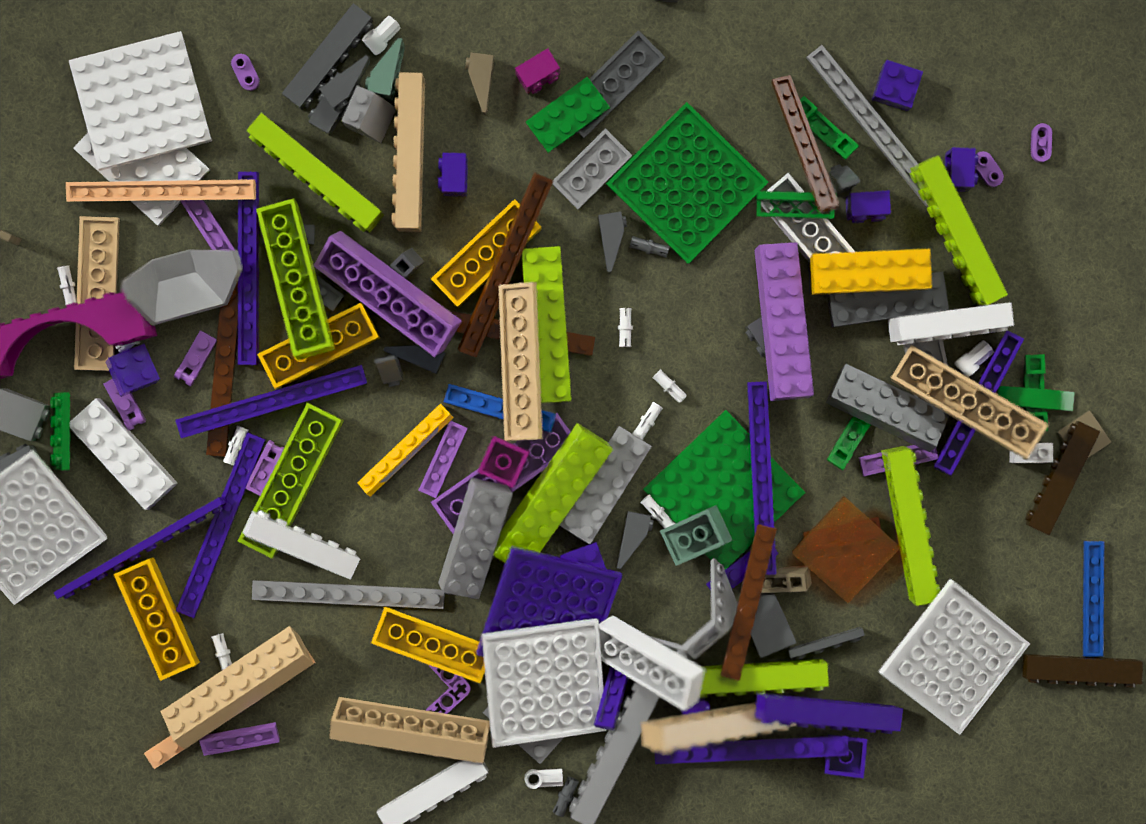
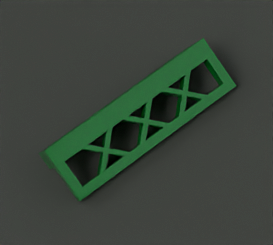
(790, 197)

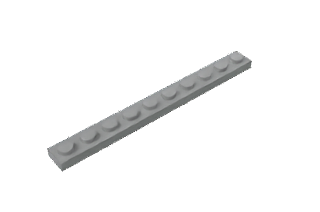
(864, 114)
(347, 594)

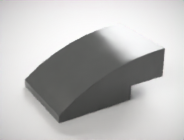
(770, 626)

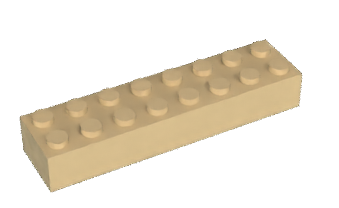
(409, 149)
(969, 402)
(236, 687)
(705, 727)
(410, 729)

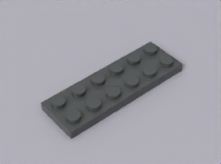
(623, 74)

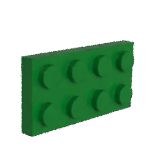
(567, 115)
(61, 431)

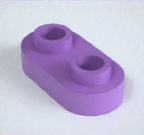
(245, 71)
(1041, 143)
(987, 169)

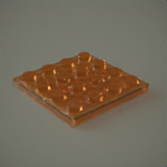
(845, 549)

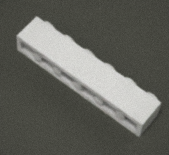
(301, 545)
(430, 792)

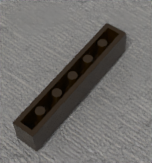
(1062, 477)
(1082, 669)

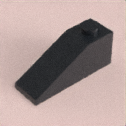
(418, 356)

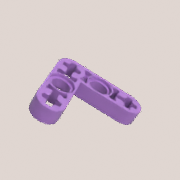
(452, 684)

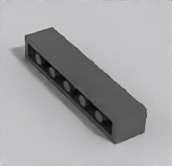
(328, 56)

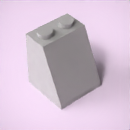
(368, 114)
(22, 415)

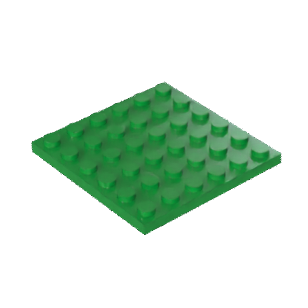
(687, 183)
(718, 472)

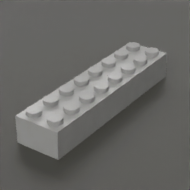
(613, 755)

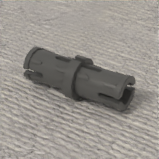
(649, 246)
(565, 796)

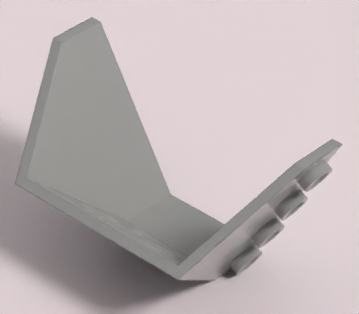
(183, 284)
(722, 616)

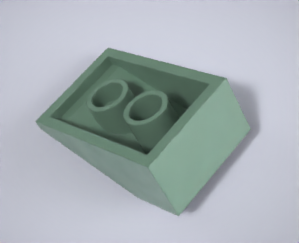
(386, 71)
(696, 535)

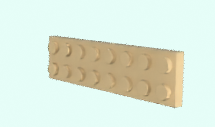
(96, 277)
(520, 361)

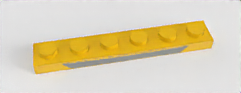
(405, 450)

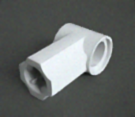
(377, 38)
(970, 361)
(547, 778)

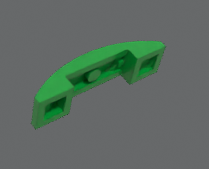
(827, 132)
(1034, 378)
(1037, 398)
(848, 442)

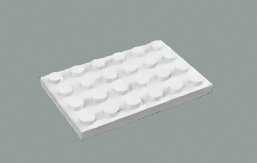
(172, 166)

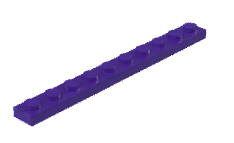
(249, 277)
(271, 401)
(761, 461)
(220, 526)
(148, 545)
(758, 750)

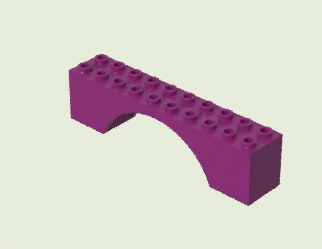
(108, 316)

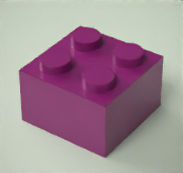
(538, 71)
(503, 461)

